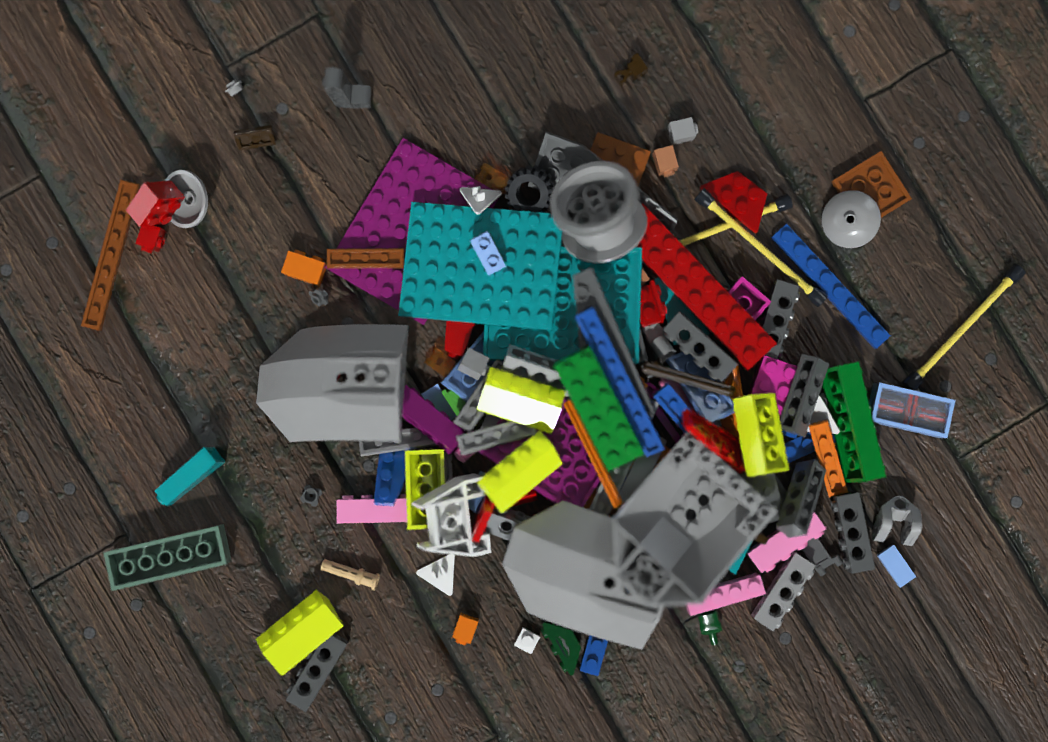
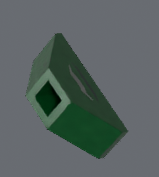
(563, 644)

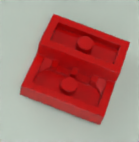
(482, 519)

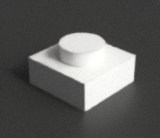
(527, 640)

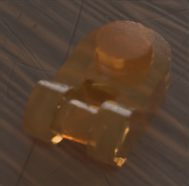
(498, 180)
(446, 366)

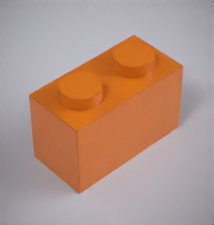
(304, 268)

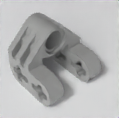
(898, 510)

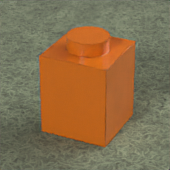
(465, 629)

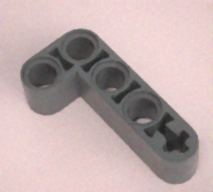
(343, 93)

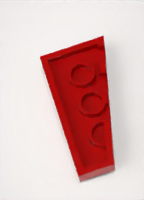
(715, 438)

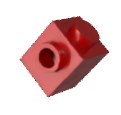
(151, 238)

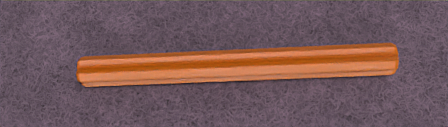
(593, 454)

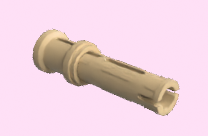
(359, 576)

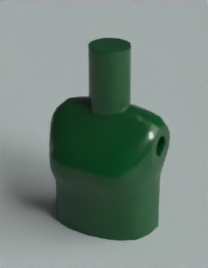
(710, 625)

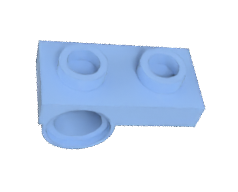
(488, 253)

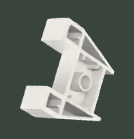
(450, 519)

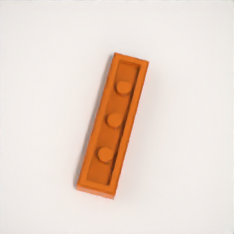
(828, 457)

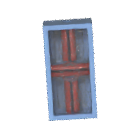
(911, 410)

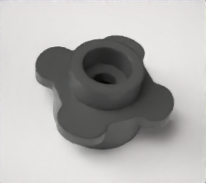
(319, 296)
(311, 500)

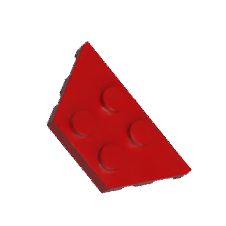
(739, 198)

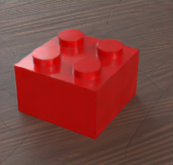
(155, 203)

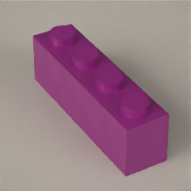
(430, 421)

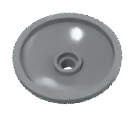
(195, 203)
(865, 214)

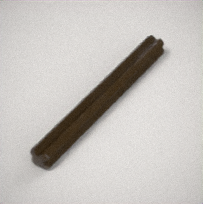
(688, 379)

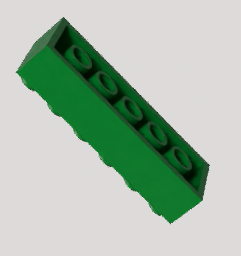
(598, 408)
(857, 438)

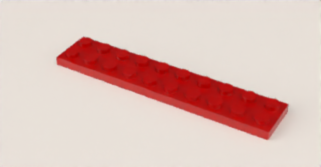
(703, 294)

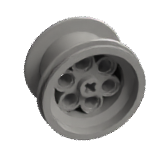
(598, 211)

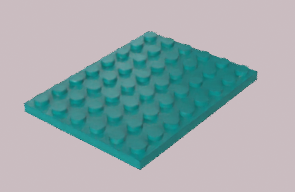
(450, 283)
(622, 288)

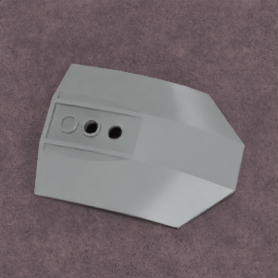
(308, 403)
(680, 560)
(561, 570)

